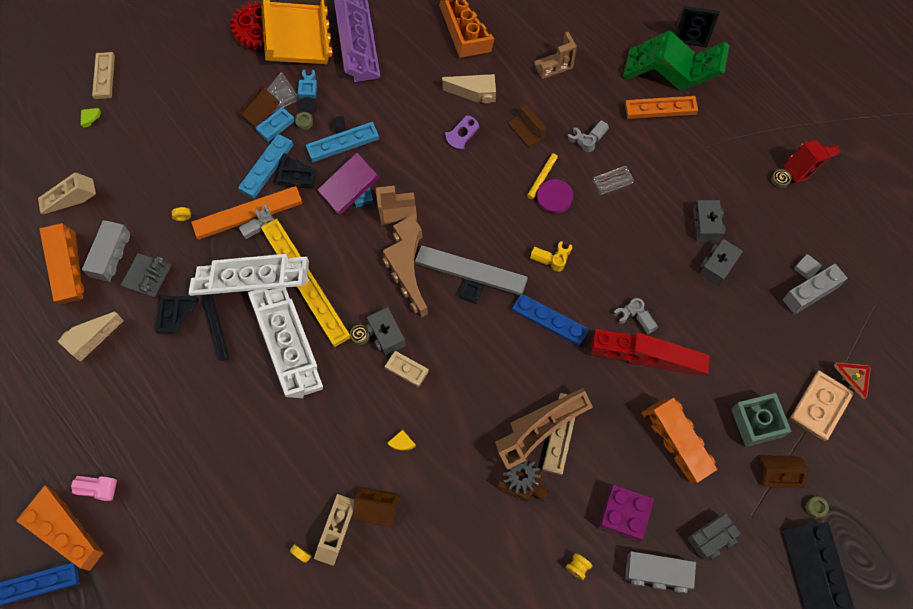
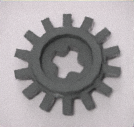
(526, 482)

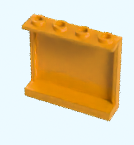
(295, 32)

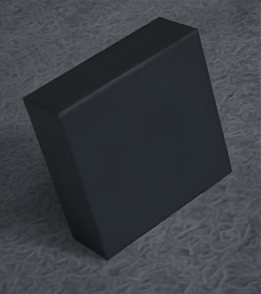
(471, 292)

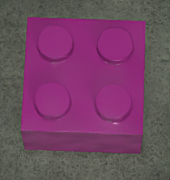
(626, 514)

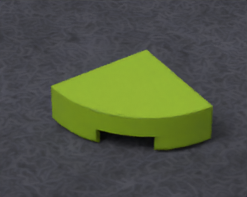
(89, 116)

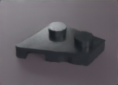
(295, 173)
(174, 312)

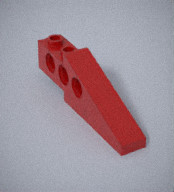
(648, 352)

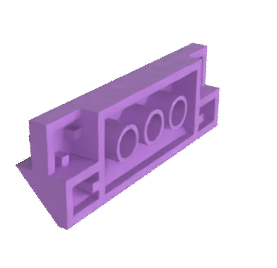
(357, 39)

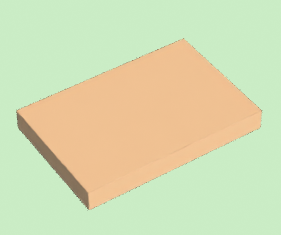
(821, 406)

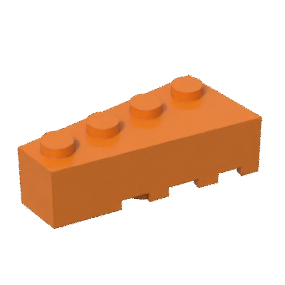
(465, 29)
(62, 263)
(681, 439)
(57, 526)

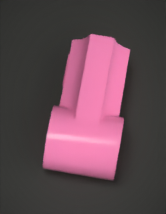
(98, 488)

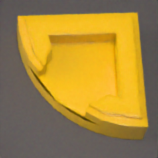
(401, 442)

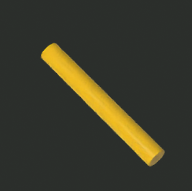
(542, 176)

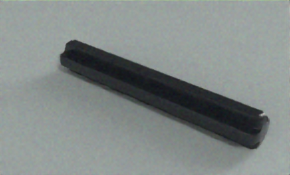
(215, 327)

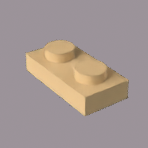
(406, 369)

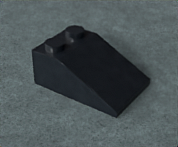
(696, 25)

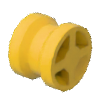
(579, 566)

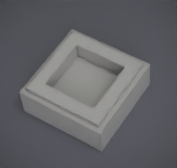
(808, 267)

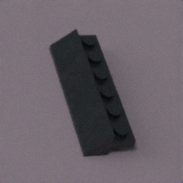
(817, 567)

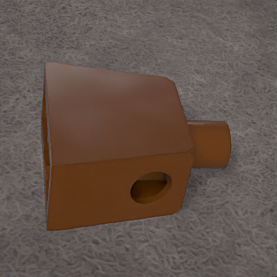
(539, 491)

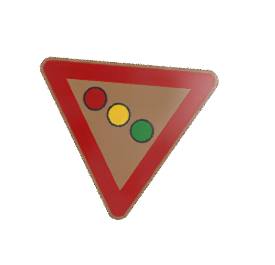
(856, 376)

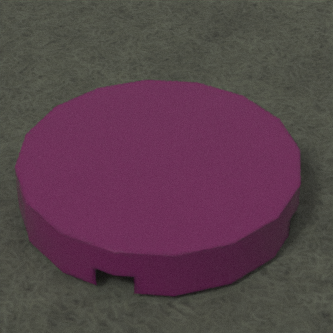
(555, 196)

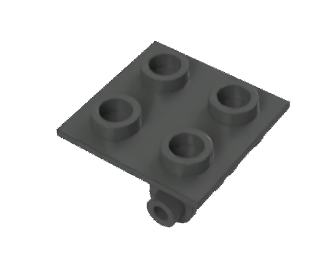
(146, 275)

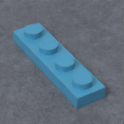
(342, 142)
(265, 166)

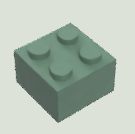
(761, 420)

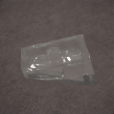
(282, 91)

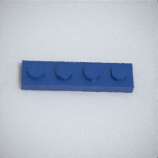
(550, 320)
(38, 583)

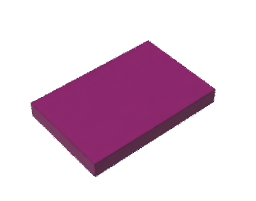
(348, 183)

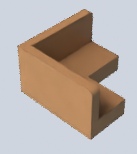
(558, 62)
(393, 206)

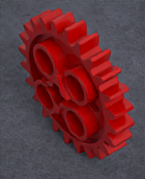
(246, 28)

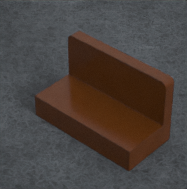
(259, 106)
(528, 126)
(784, 471)
(375, 506)

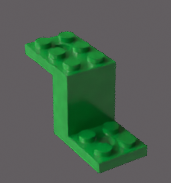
(676, 61)

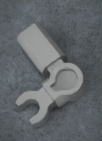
(587, 142)
(254, 226)
(636, 307)

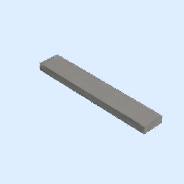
(471, 270)

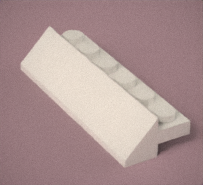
(250, 274)
(286, 342)

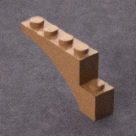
(401, 261)
(536, 426)

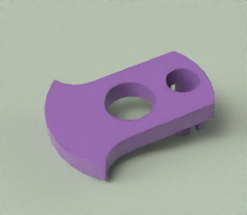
(457, 141)

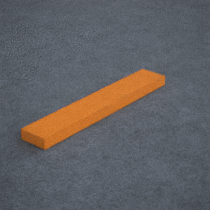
(244, 213)

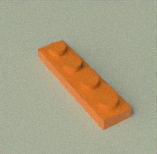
(661, 107)

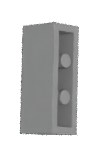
(106, 251)
(814, 289)
(660, 572)

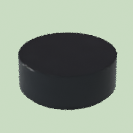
(308, 105)
(339, 124)

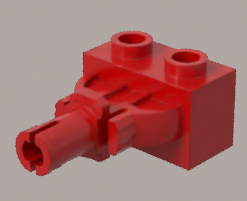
(809, 159)

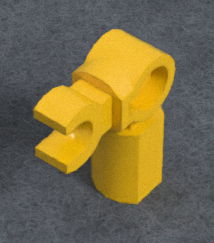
(556, 261)

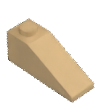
(475, 88)
(69, 192)
(87, 336)
(335, 530)

